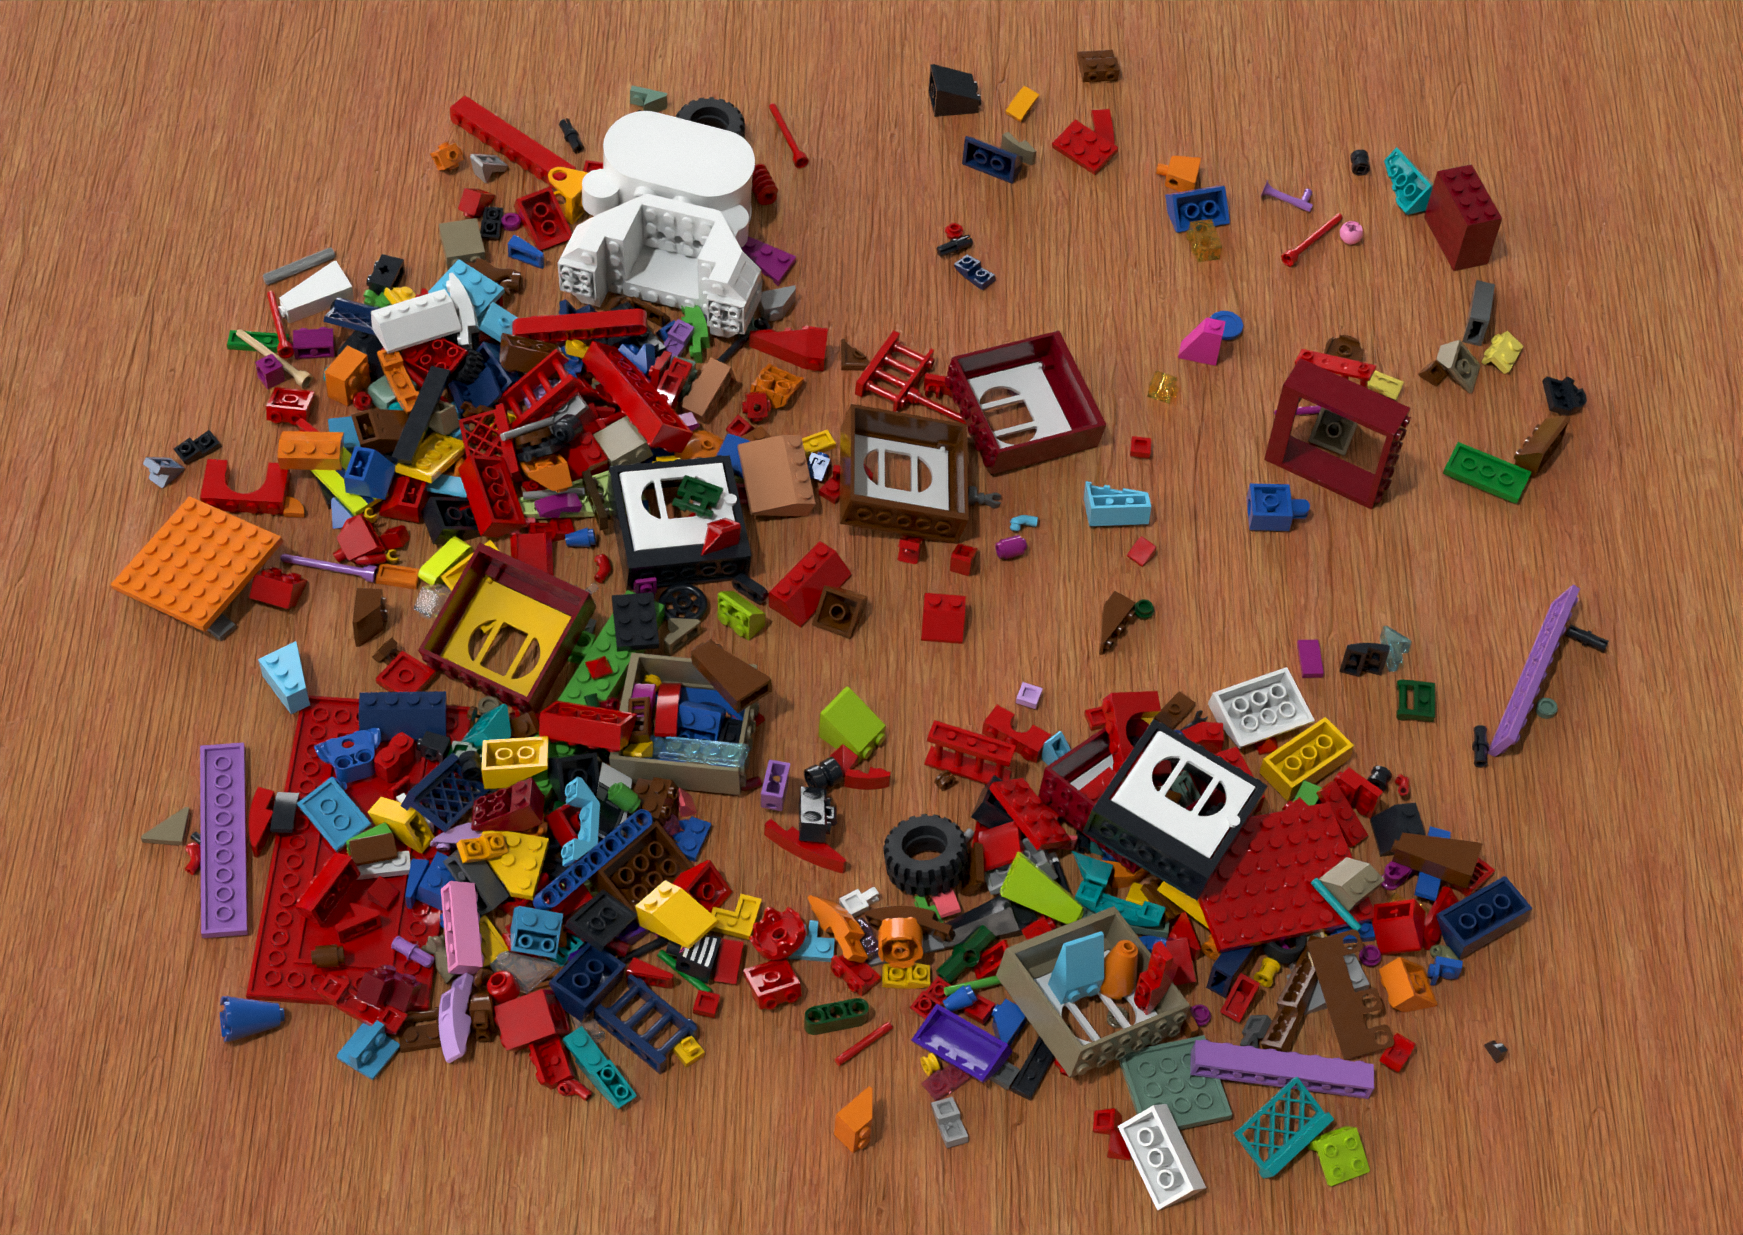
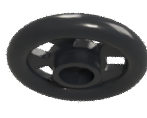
(684, 599)

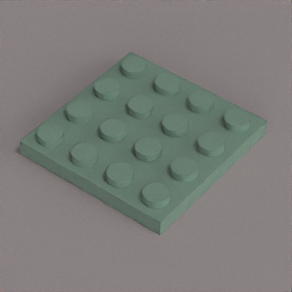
(1163, 1076)

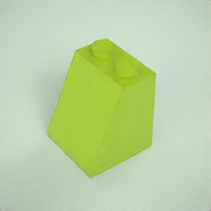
(851, 723)

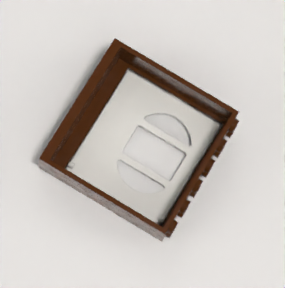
(911, 513)

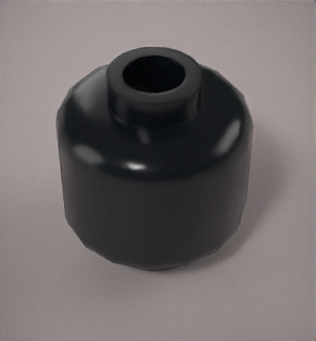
(567, 428)

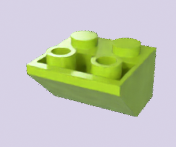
(739, 614)

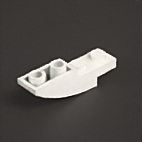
(464, 309)

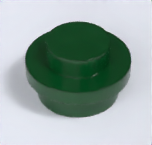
(1144, 609)

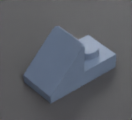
(162, 470)

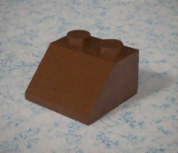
(368, 614)

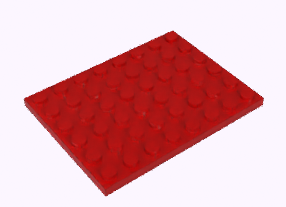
(1266, 878)

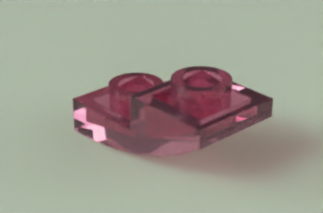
(945, 1082)

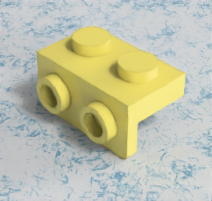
(1503, 351)

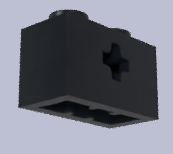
(386, 274)

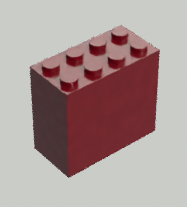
(1462, 217)

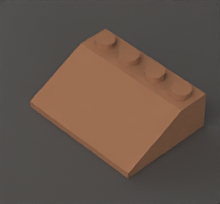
(777, 476)

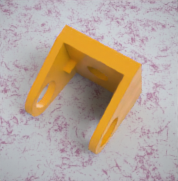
(572, 190)

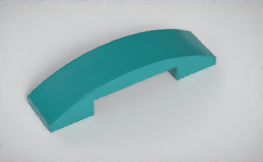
(1134, 914)

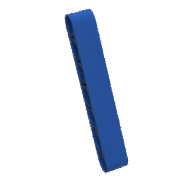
(585, 865)

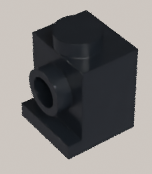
(434, 746)

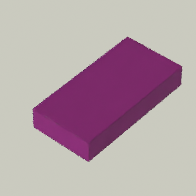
(1310, 658)

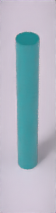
(1336, 905)

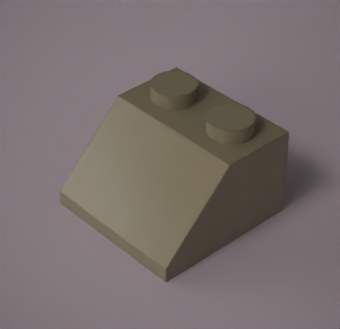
(1352, 882)

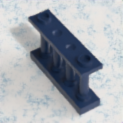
(640, 1043)

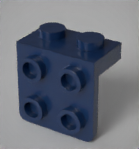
(482, 391)

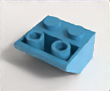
(535, 931)

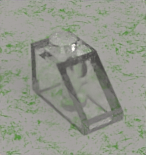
(431, 600)

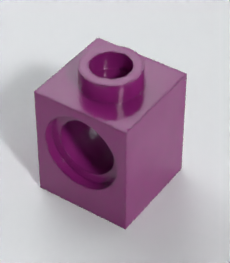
(270, 371)

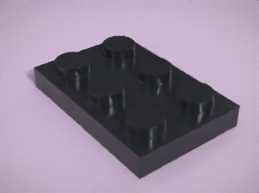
(635, 622)
(601, 920)

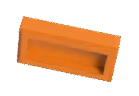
(397, 576)

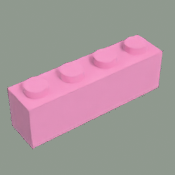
(461, 927)

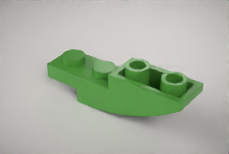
(700, 336)

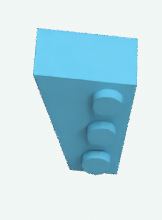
(1115, 507)

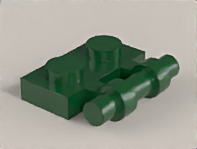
(698, 491)

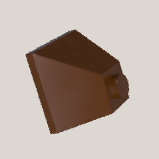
(839, 610)

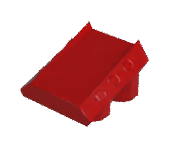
(533, 550)

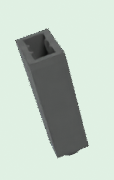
(1479, 313)

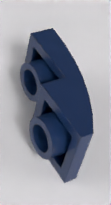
(974, 273)

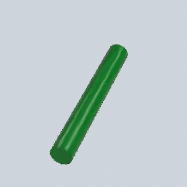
(670, 961)

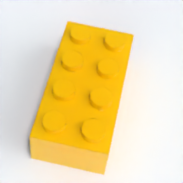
(1306, 758)

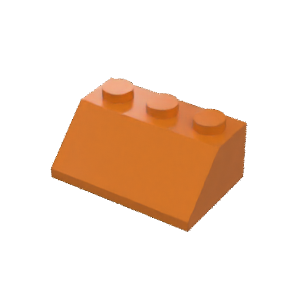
(311, 450)
(549, 471)

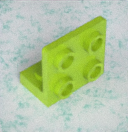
(1340, 1154)

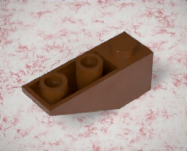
(1115, 614)

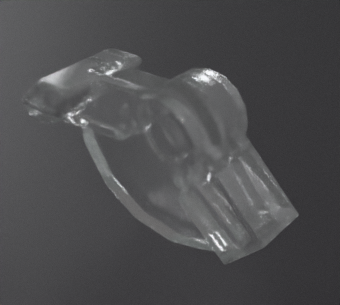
(591, 1027)

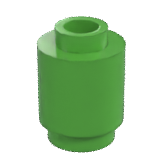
(623, 797)

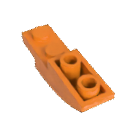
(839, 921)

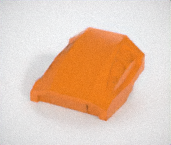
(777, 384)

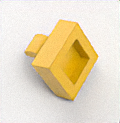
(688, 1051)

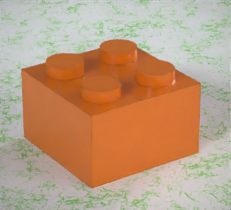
(347, 375)

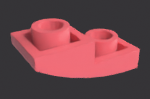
(946, 903)

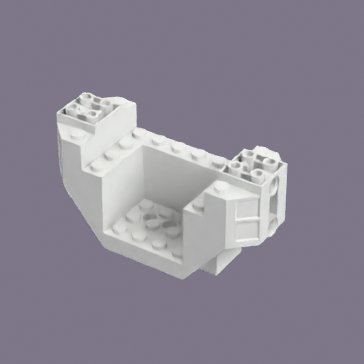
(667, 257)

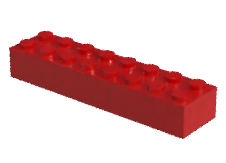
(637, 398)

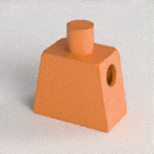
(1180, 173)

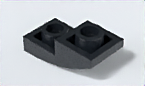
(491, 222)
(197, 449)
(284, 812)

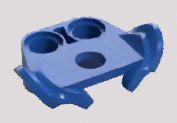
(352, 762)

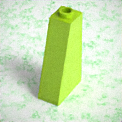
(1038, 891)

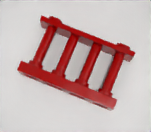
(884, 357)
(1339, 365)
(551, 401)
(972, 744)

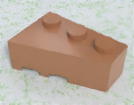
(708, 389)

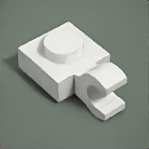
(858, 903)

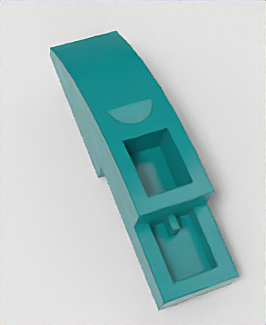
(598, 1069)

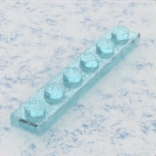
(699, 751)

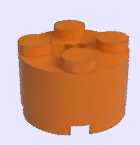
(900, 942)

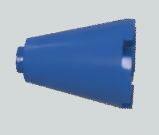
(247, 1017)

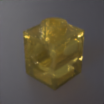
(1163, 387)

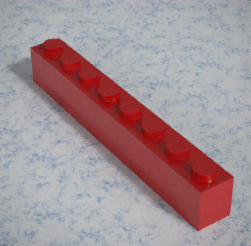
(507, 140)

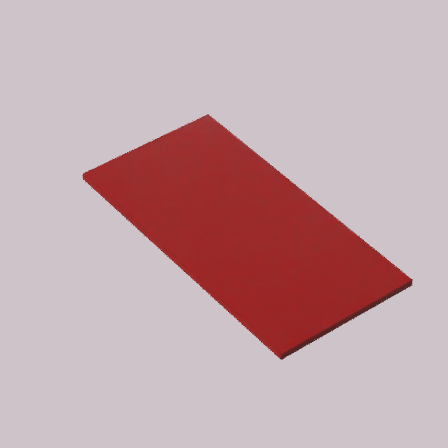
(285, 938)

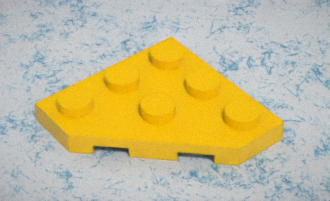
(522, 864)

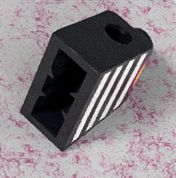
(697, 960)

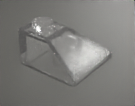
(526, 969)

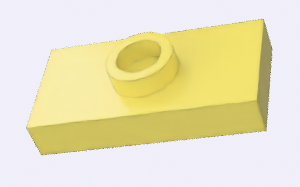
(1385, 385)

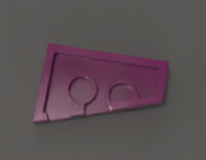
(769, 259)

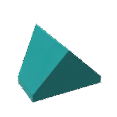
(1093, 870)

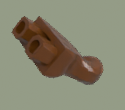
(503, 276)
(482, 1007)

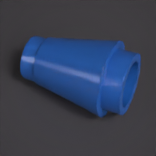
(581, 538)
(960, 999)

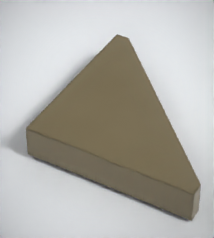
(169, 831)

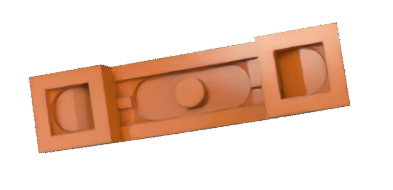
(398, 379)

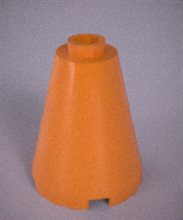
(1120, 970)

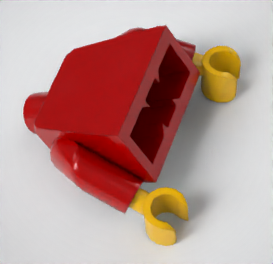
(361, 543)

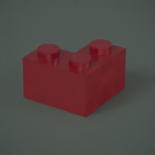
(389, 987)

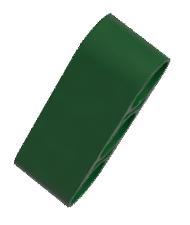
(844, 1009)

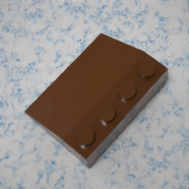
(641, 867)

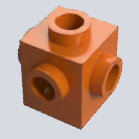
(447, 156)

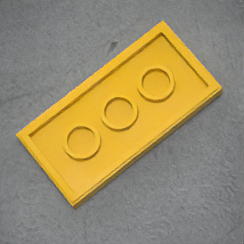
(433, 457)

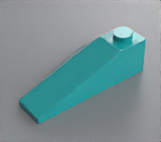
(1408, 182)

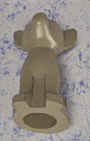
(436, 946)

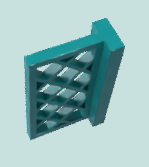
(1292, 1145)

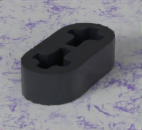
(750, 588)

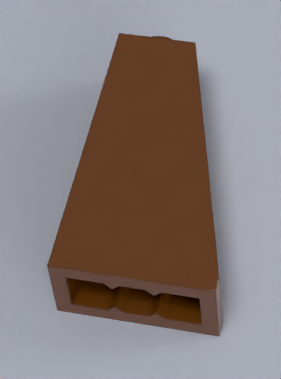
(730, 676)
(1437, 856)

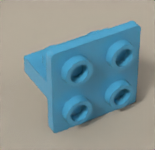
(368, 1050)

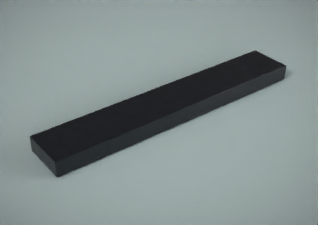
(421, 415)

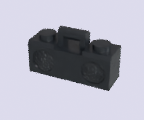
(815, 814)

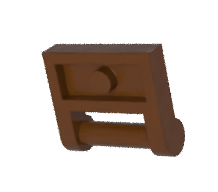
(420, 1036)

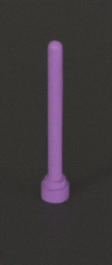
(368, 573)

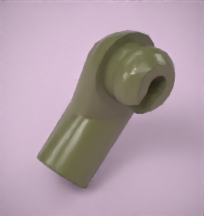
(1442, 951)

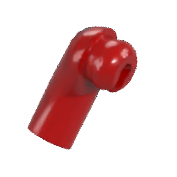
(574, 1087)

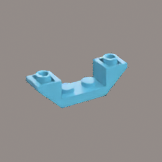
(581, 796)

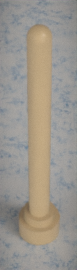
(302, 378)

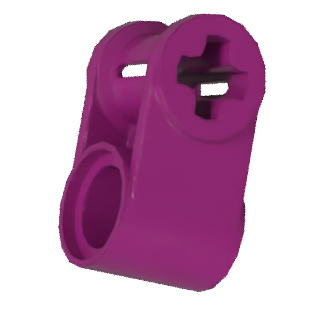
(1395, 875)

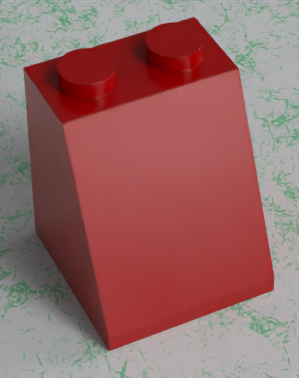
(531, 1020)

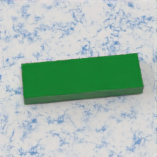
(269, 340)

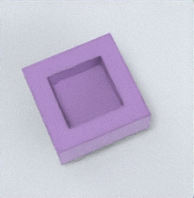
(1029, 695)

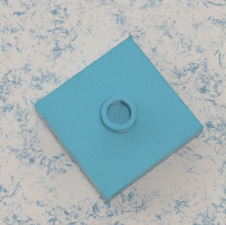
(497, 322)

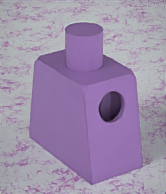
(774, 792)

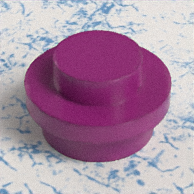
(1370, 955)
(1201, 1014)

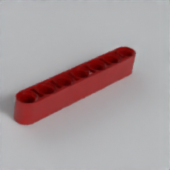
(582, 325)

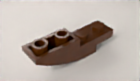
(925, 918)

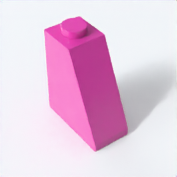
(1203, 342)

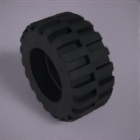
(714, 114)
(931, 875)

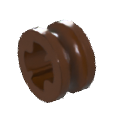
(945, 780)

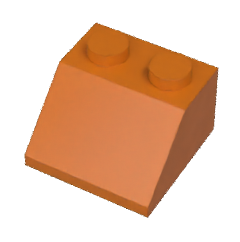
(1407, 985)
(855, 1121)

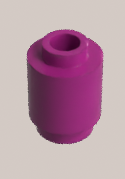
(1011, 547)

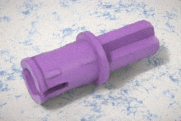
(412, 952)

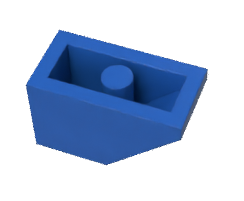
(1008, 1021)

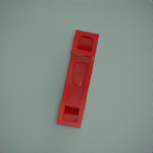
(667, 709)
(344, 998)

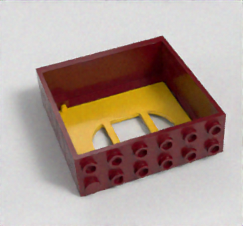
(541, 617)

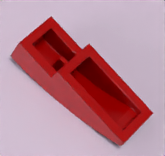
(260, 818)

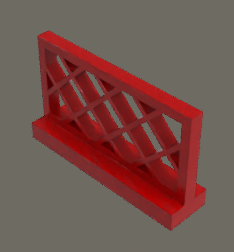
(503, 425)

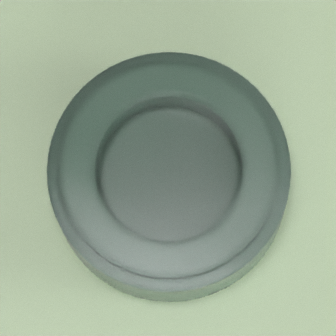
(1546, 708)

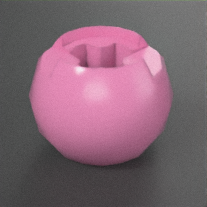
(1351, 232)

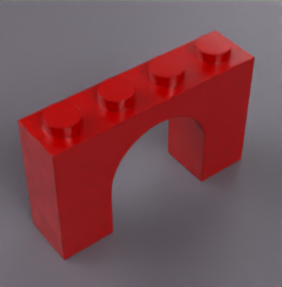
(267, 499)
(1120, 708)

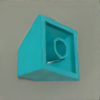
(490, 726)

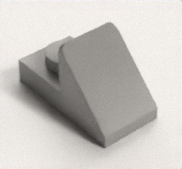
(484, 165)

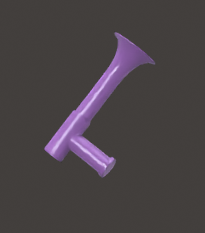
(1300, 203)

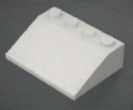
(1260, 708)

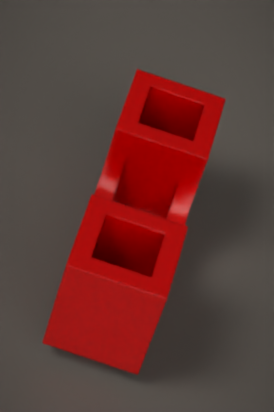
(1028, 743)

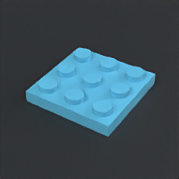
(479, 288)

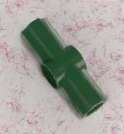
(975, 945)

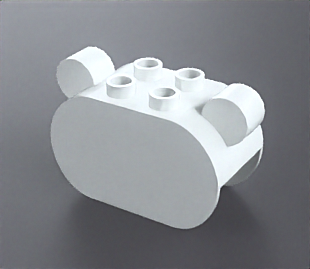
(673, 161)

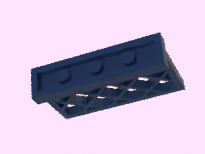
(351, 315)
(433, 783)

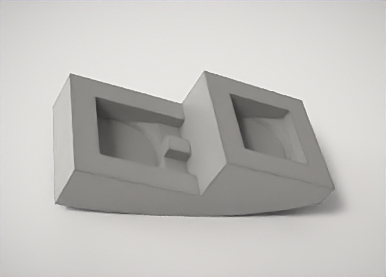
(949, 1122)

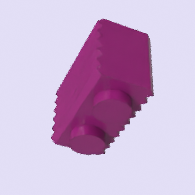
(313, 343)

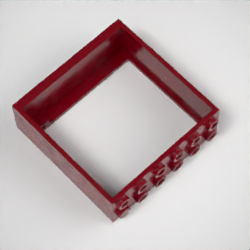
(1350, 402)

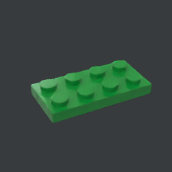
(1487, 472)

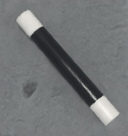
(1061, 877)

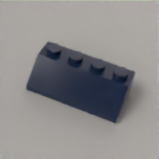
(403, 712)
(1483, 917)

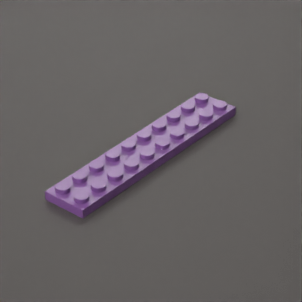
(1534, 671)
(223, 840)

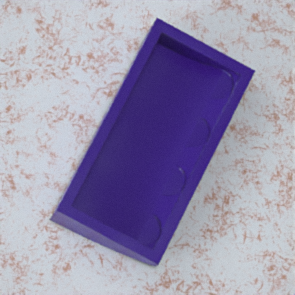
(962, 1044)

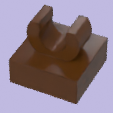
(385, 651)

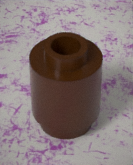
(328, 956)

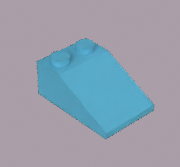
(1079, 969)

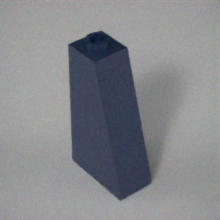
(1227, 969)

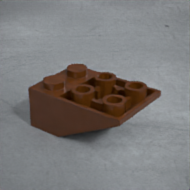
(379, 428)

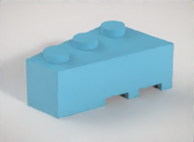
(286, 677)

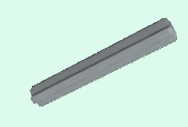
(298, 266)

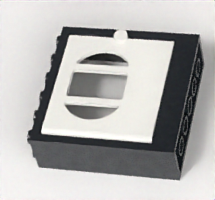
(674, 546)
(1158, 831)

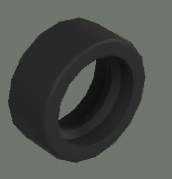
(1285, 955)

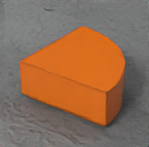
(293, 508)

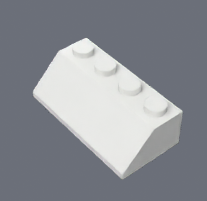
(415, 321)
(1161, 1156)

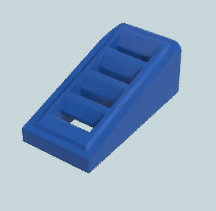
(524, 252)
(416, 873)

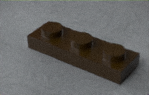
(595, 499)

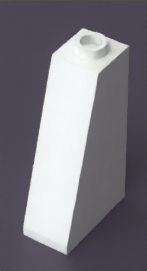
(315, 293)

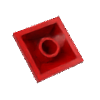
(704, 885)

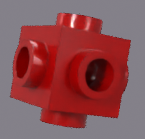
(751, 400)

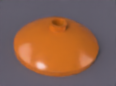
(701, 444)

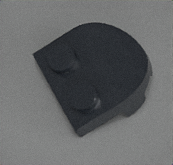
(1563, 396)

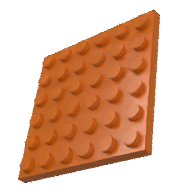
(197, 563)

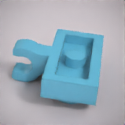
(815, 947)

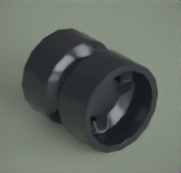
(825, 774)

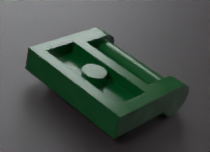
(1423, 700)

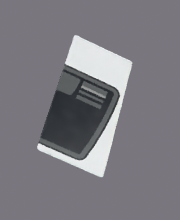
(610, 815)

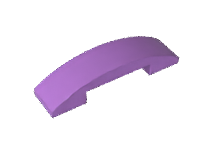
(677, 339)

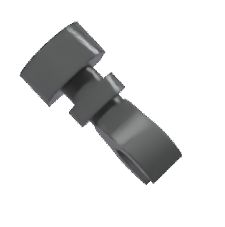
(988, 499)

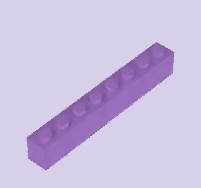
(1279, 1068)

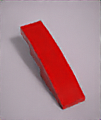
(813, 852)

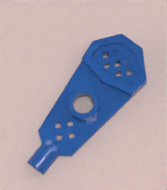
(574, 364)

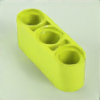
(443, 560)

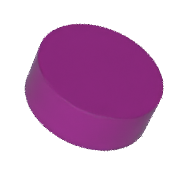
(511, 222)

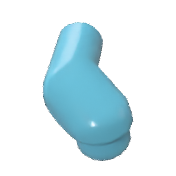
(1020, 520)

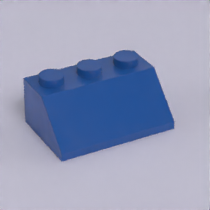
(1197, 206)

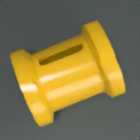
(1267, 972)

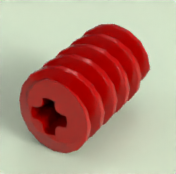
(763, 185)

